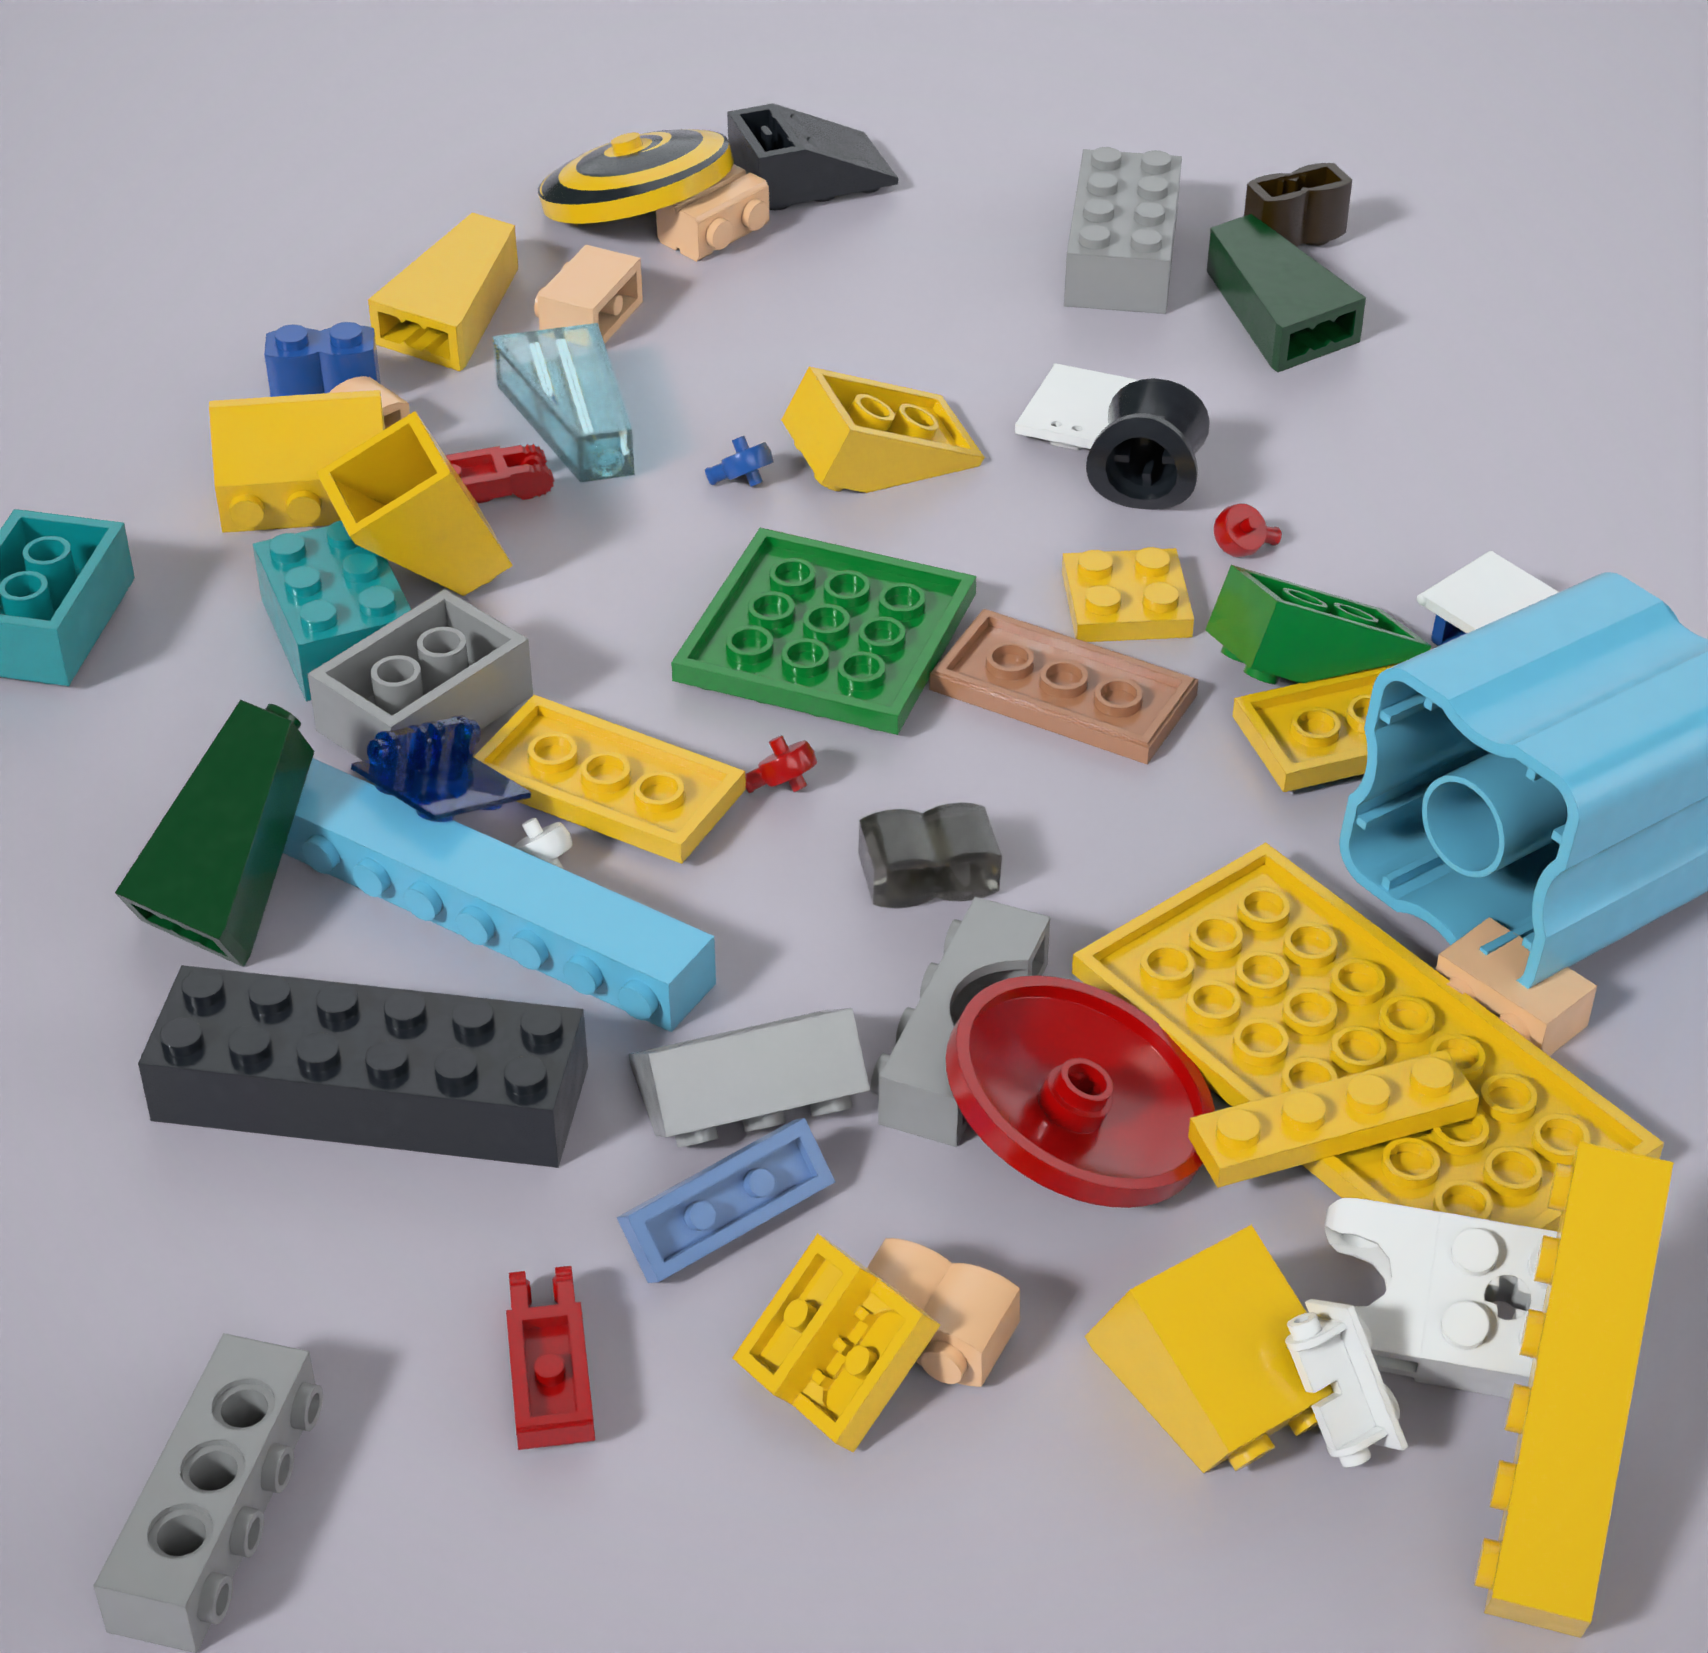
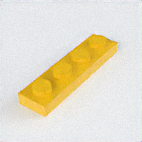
(1332, 1118)

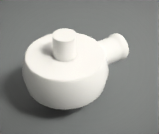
(545, 842)

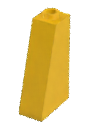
(448, 293)

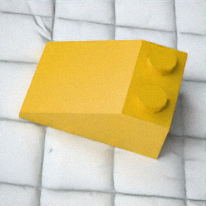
(875, 432)

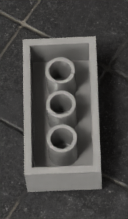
(1123, 231)

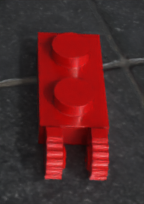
(503, 471)
(549, 1365)

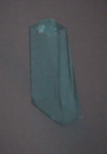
(569, 397)

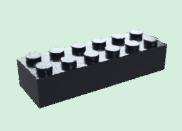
(366, 1065)

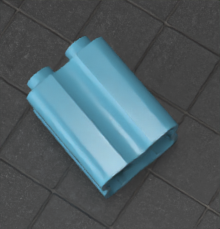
(1541, 776)

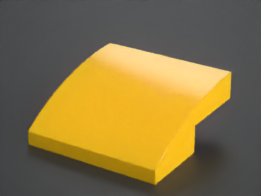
(835, 1342)

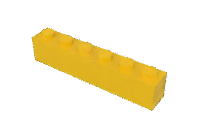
(1577, 1390)

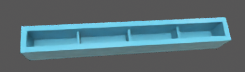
(503, 898)

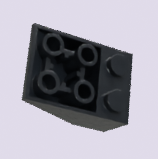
(804, 155)

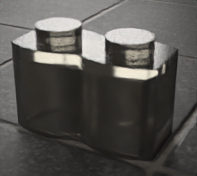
(929, 855)

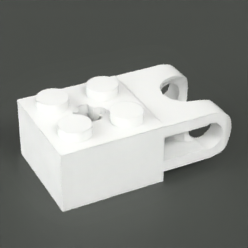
(1442, 1292)

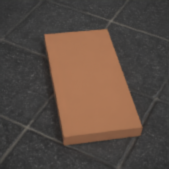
(1064, 685)

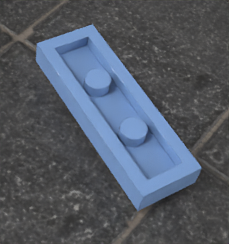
(725, 1200)

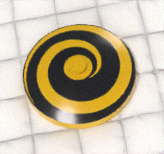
(635, 175)

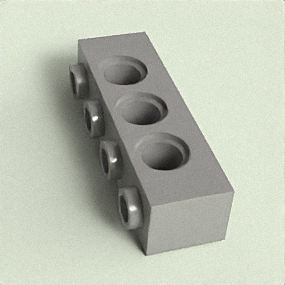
(209, 1494)

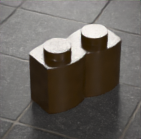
(1304, 204)

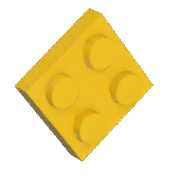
(1127, 595)

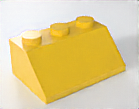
(273, 448)

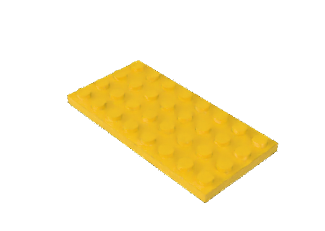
(1294, 988)

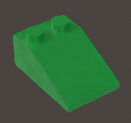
(1303, 631)

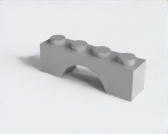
(978, 951)

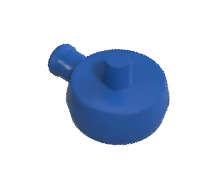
(745, 461)

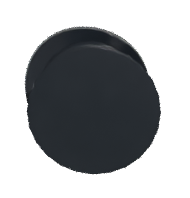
(1149, 445)

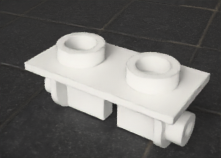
(1335, 1349)

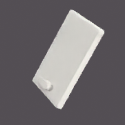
(1070, 406)
(1483, 592)

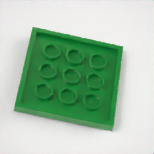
(825, 630)

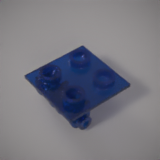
(436, 770)

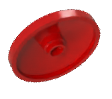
(1077, 1090)

